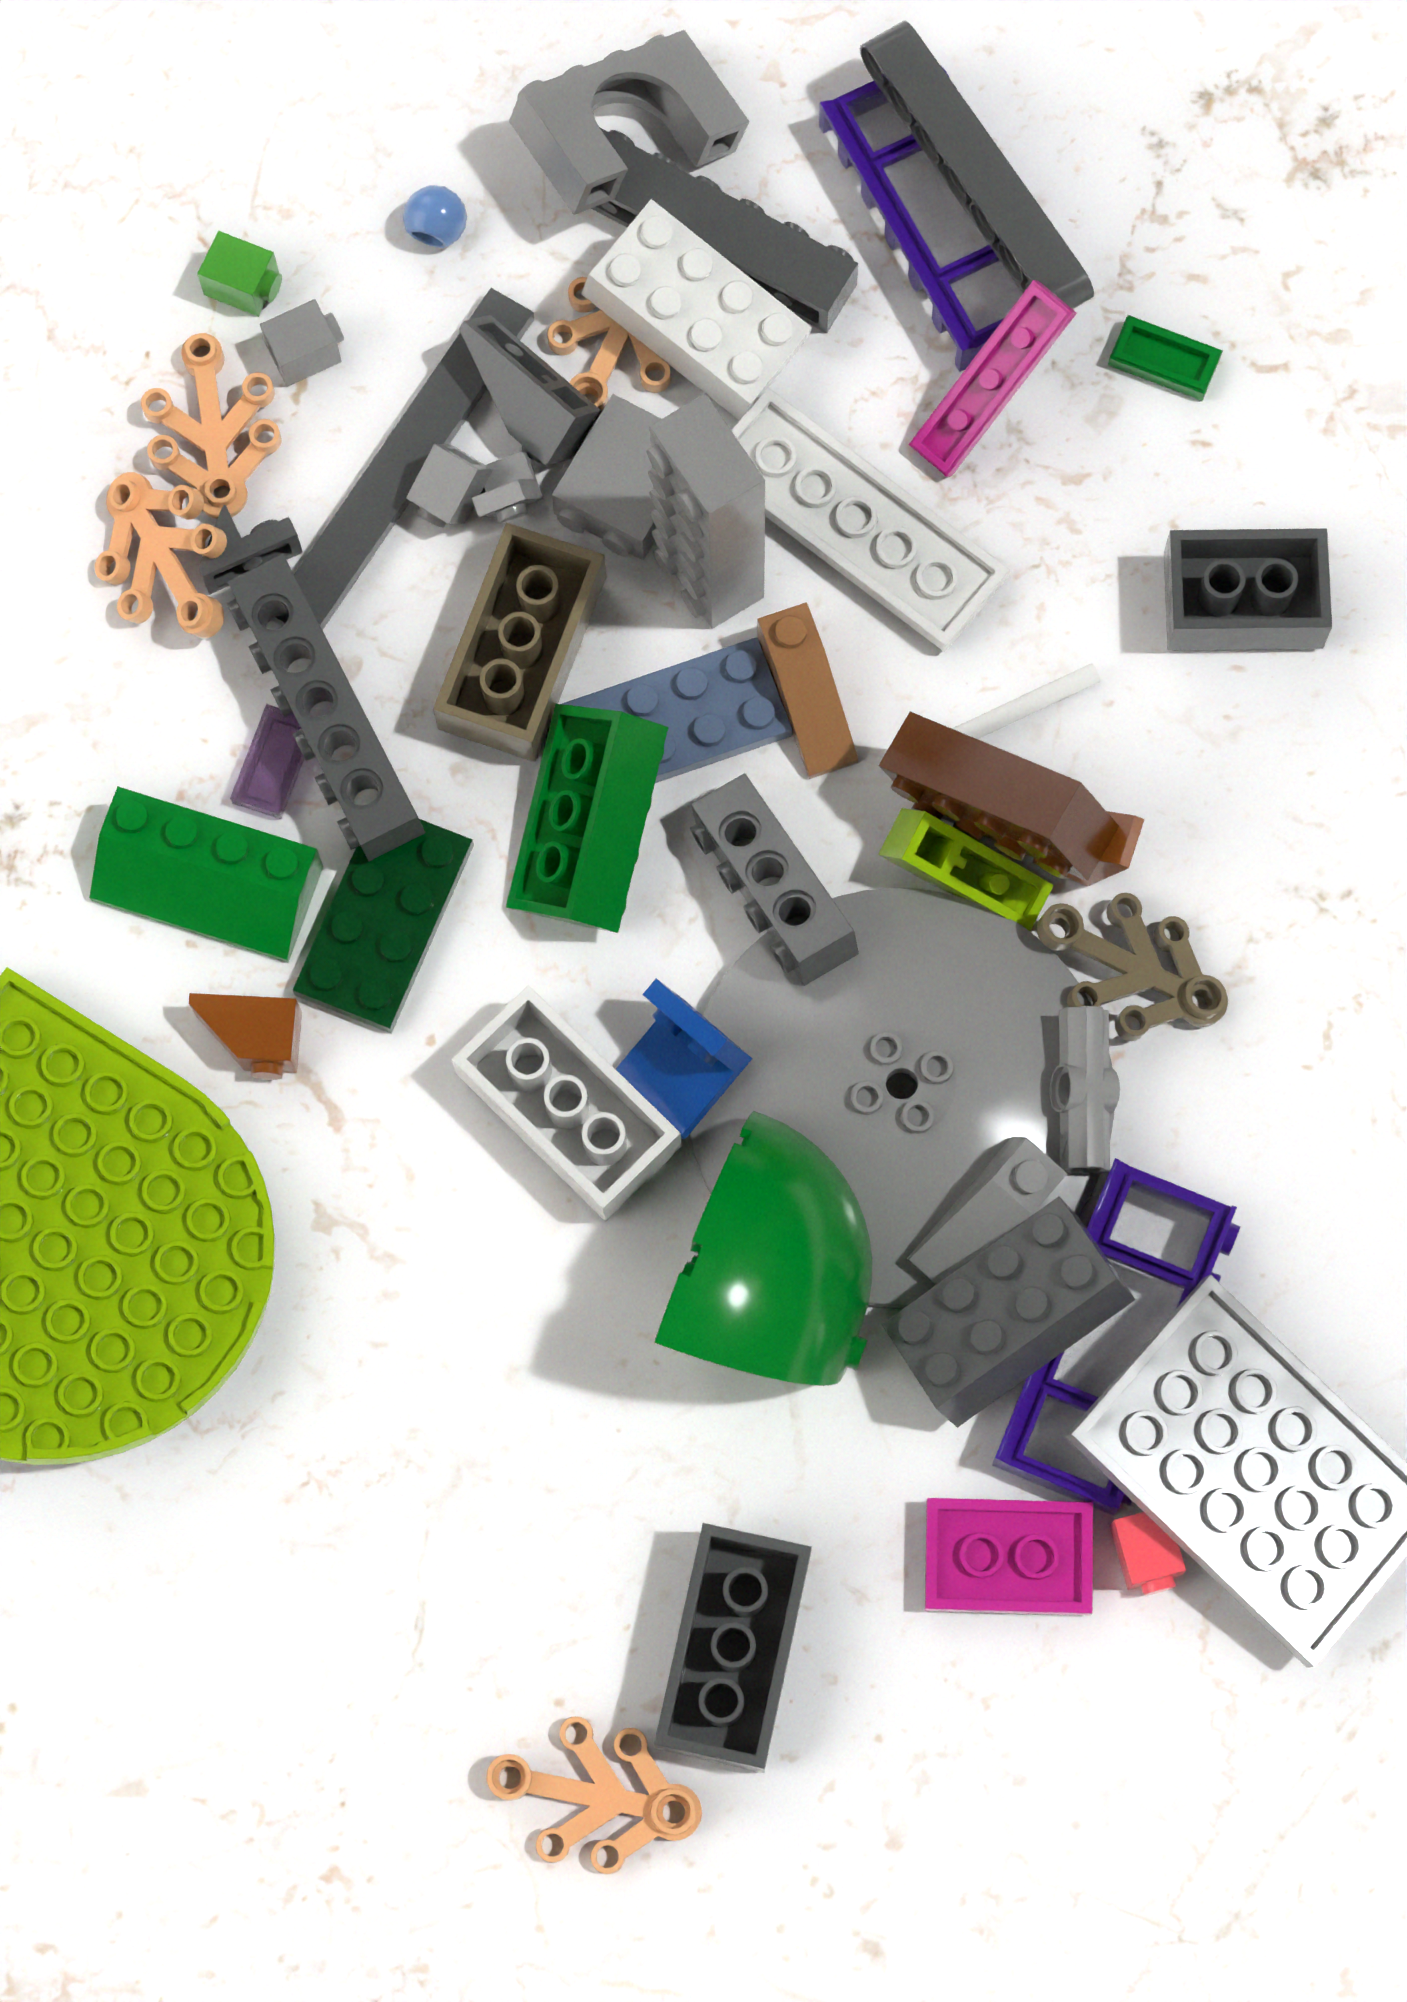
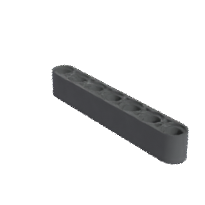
(973, 165)

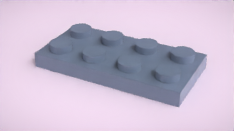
(710, 704)

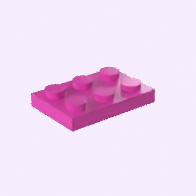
(1009, 1556)

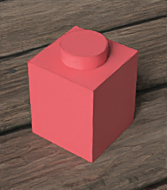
(1146, 1554)

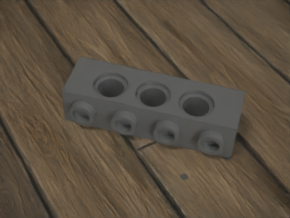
(739, 813)

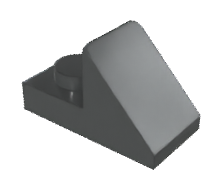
(245, 553)

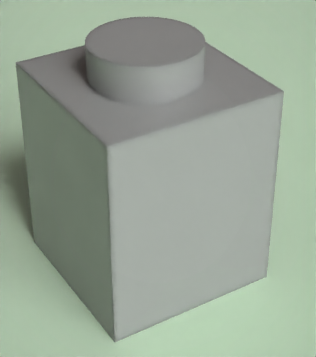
(302, 341)
(447, 485)

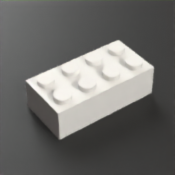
(695, 309)
(567, 1102)

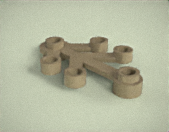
(1139, 967)

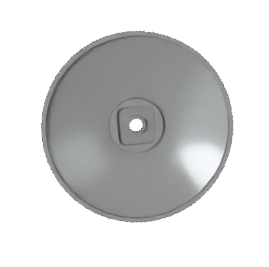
(931, 995)

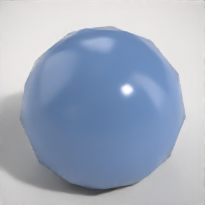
(435, 216)

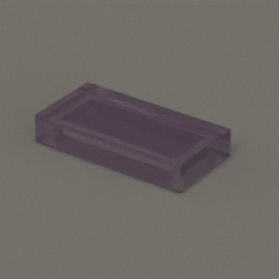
(270, 765)

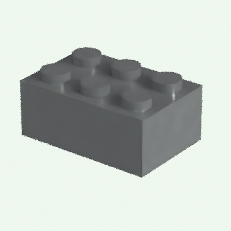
(1247, 589)

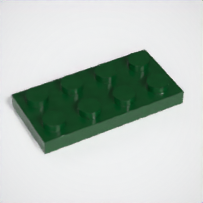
(383, 927)

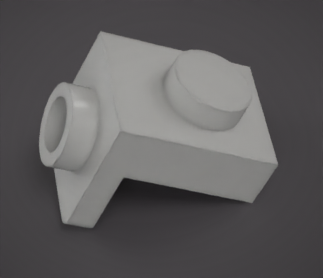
(508, 489)

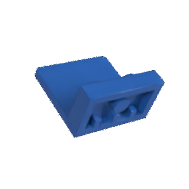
(681, 1061)

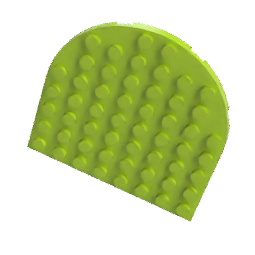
(124, 1239)

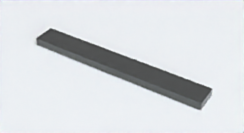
(382, 490)

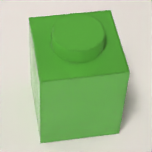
(239, 274)

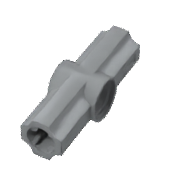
(1084, 1090)

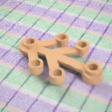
(596, 379)
(213, 433)
(157, 552)
(605, 1797)

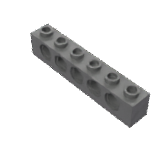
(273, 592)

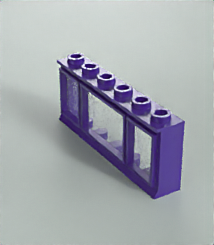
(923, 219)
(1161, 1248)

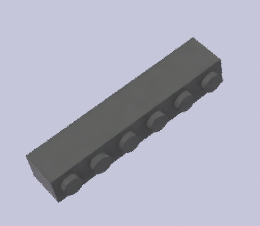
(777, 256)

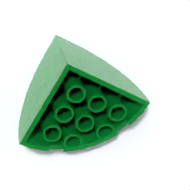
(776, 1265)

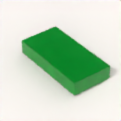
(1165, 357)

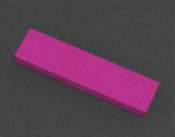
(992, 378)

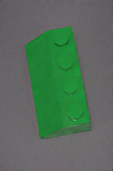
(587, 816)
(204, 874)

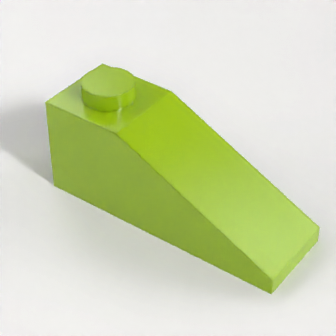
(964, 867)

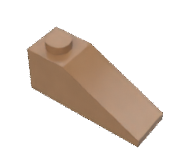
(807, 689)

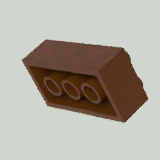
(999, 797)

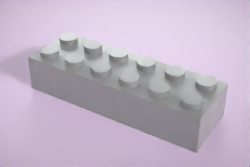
(707, 511)

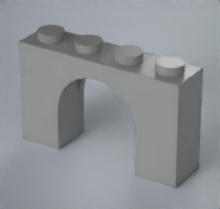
(662, 77)

